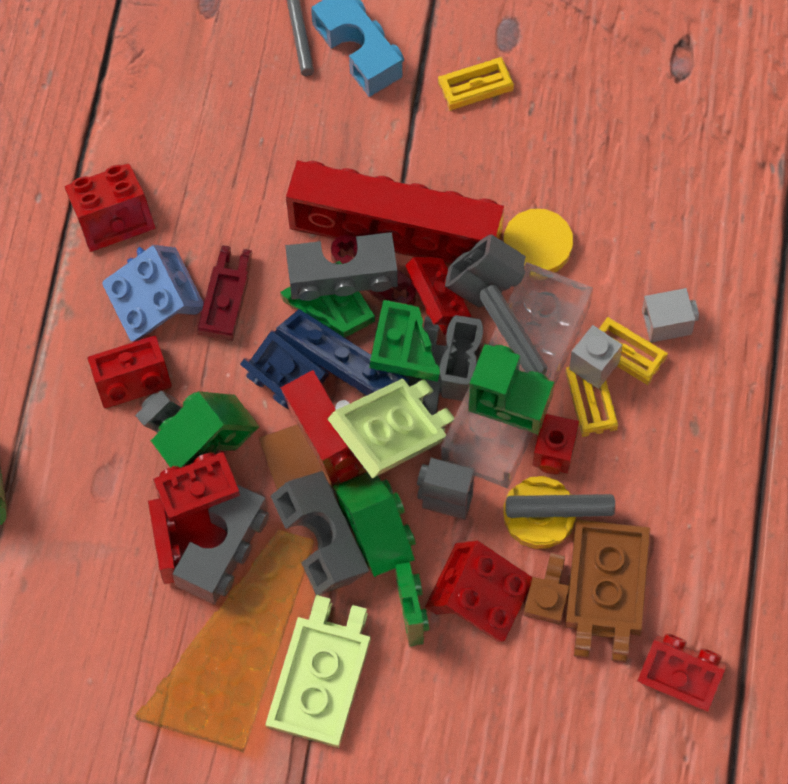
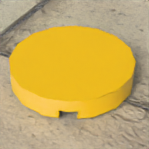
(540, 237)
(539, 531)

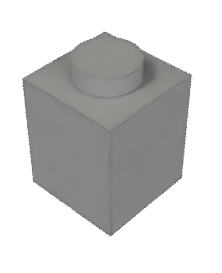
(669, 315)
(595, 356)

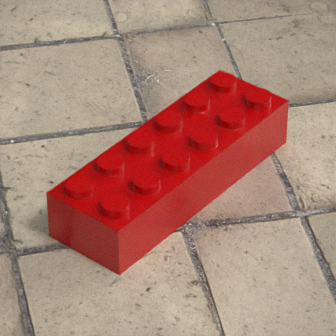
(421, 219)

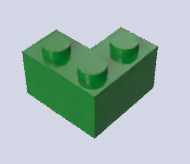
(506, 393)
(204, 426)
(376, 522)

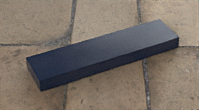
(335, 353)

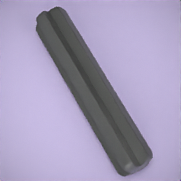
(512, 330)
(560, 505)

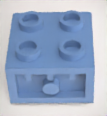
(152, 291)

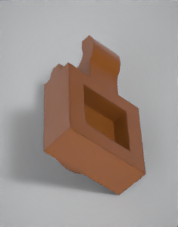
(547, 595)

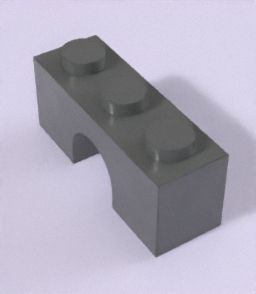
(315, 276)
(312, 504)
(210, 571)

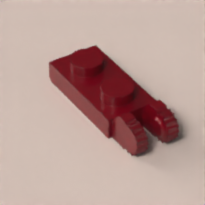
(225, 296)

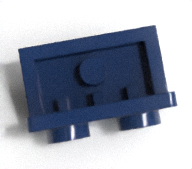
(278, 364)

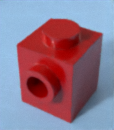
(555, 444)

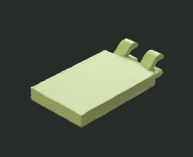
(390, 426)
(320, 675)

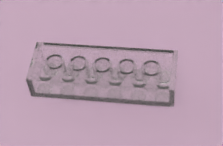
(551, 314)

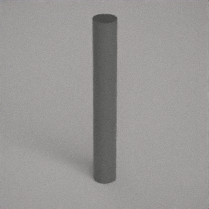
(300, 37)

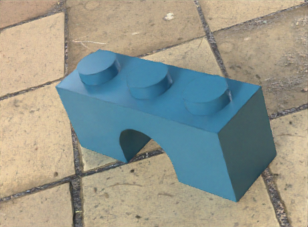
(376, 62)

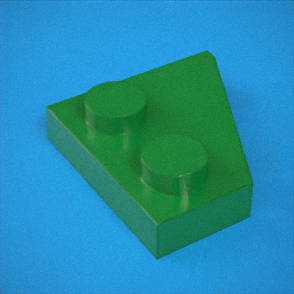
(339, 313)
(402, 343)
(414, 618)

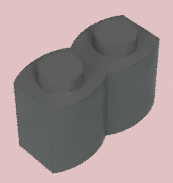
(485, 265)
(462, 353)
(446, 488)

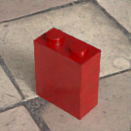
(311, 411)

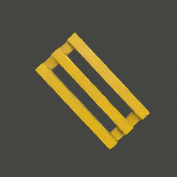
(478, 88)
(628, 366)
(597, 426)

